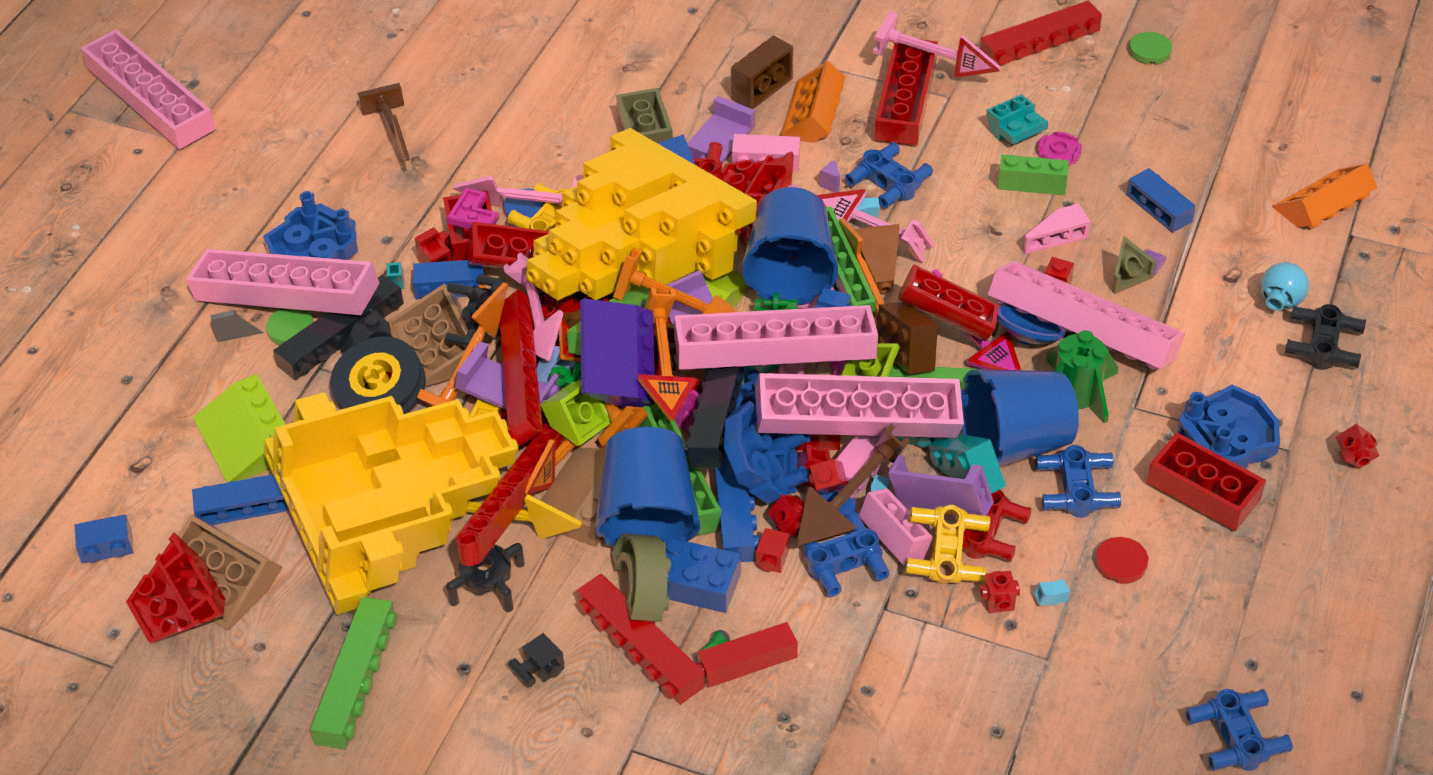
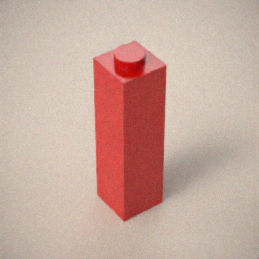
(747, 654)

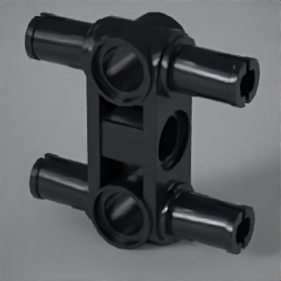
(1323, 349)

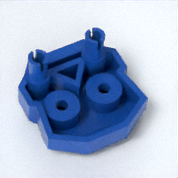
(314, 232)
(1243, 419)
(763, 460)

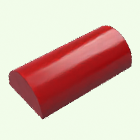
(500, 244)
(949, 303)

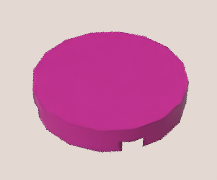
(1060, 146)

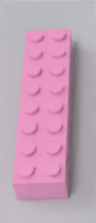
(148, 89)
(283, 281)
(1080, 311)
(775, 337)
(858, 405)

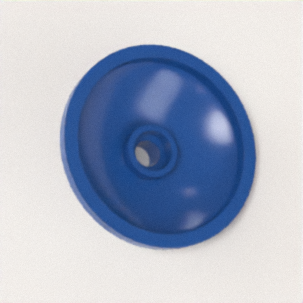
(1027, 327)

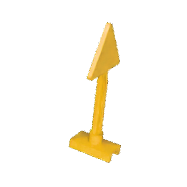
(545, 518)

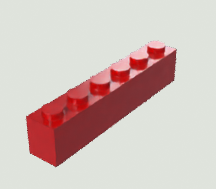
(1042, 33)
(640, 640)

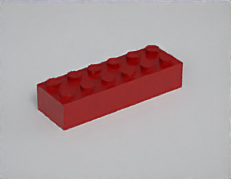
(905, 94)

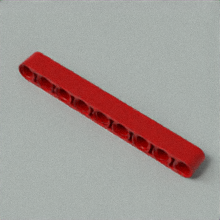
(520, 369)
(503, 502)

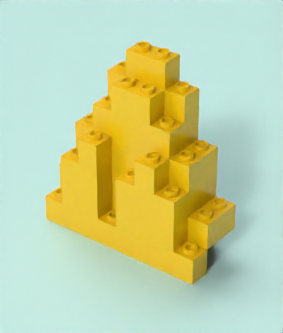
(641, 201)
(381, 484)

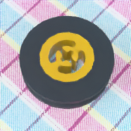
(369, 363)

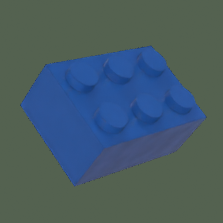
(701, 574)

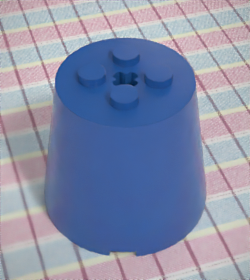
(789, 225)
(1019, 411)
(646, 487)

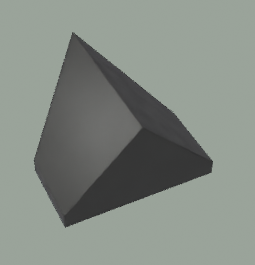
(232, 326)

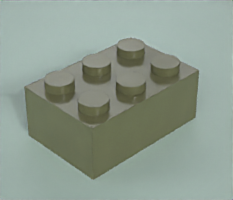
(645, 114)

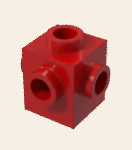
(1357, 446)
(787, 514)
(999, 591)

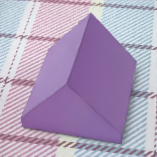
(830, 177)

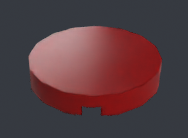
(1122, 560)

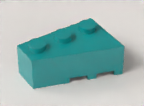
(958, 455)

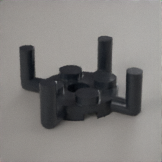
(477, 297)
(493, 578)

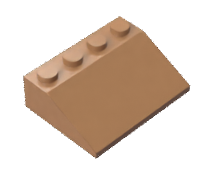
(425, 328)
(578, 491)
(236, 568)

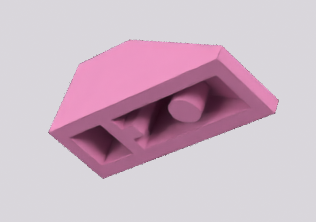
(1059, 228)

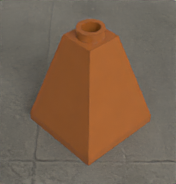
(880, 254)

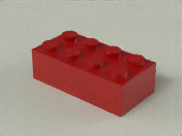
(1206, 481)

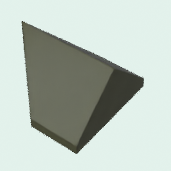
(1132, 267)

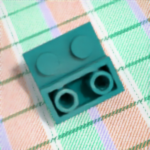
(1015, 119)

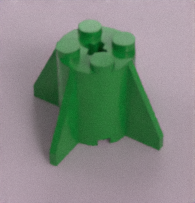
(1086, 365)

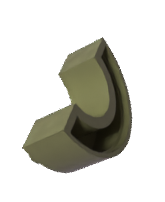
(648, 574)

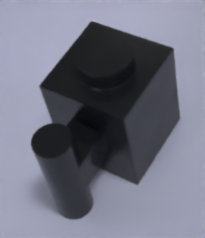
(540, 657)

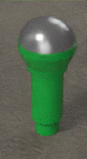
(718, 637)

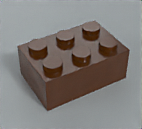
(762, 72)
(913, 332)

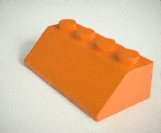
(814, 104)
(1328, 196)

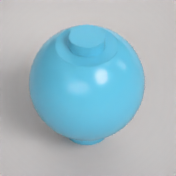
(1284, 286)

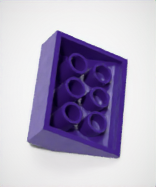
(615, 351)

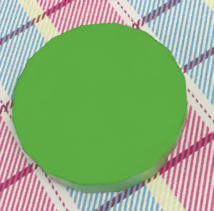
(1150, 47)
(287, 323)

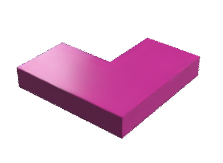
(469, 210)

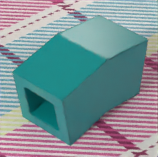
(396, 274)

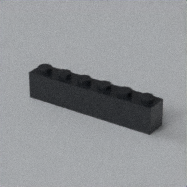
(330, 332)
(715, 404)

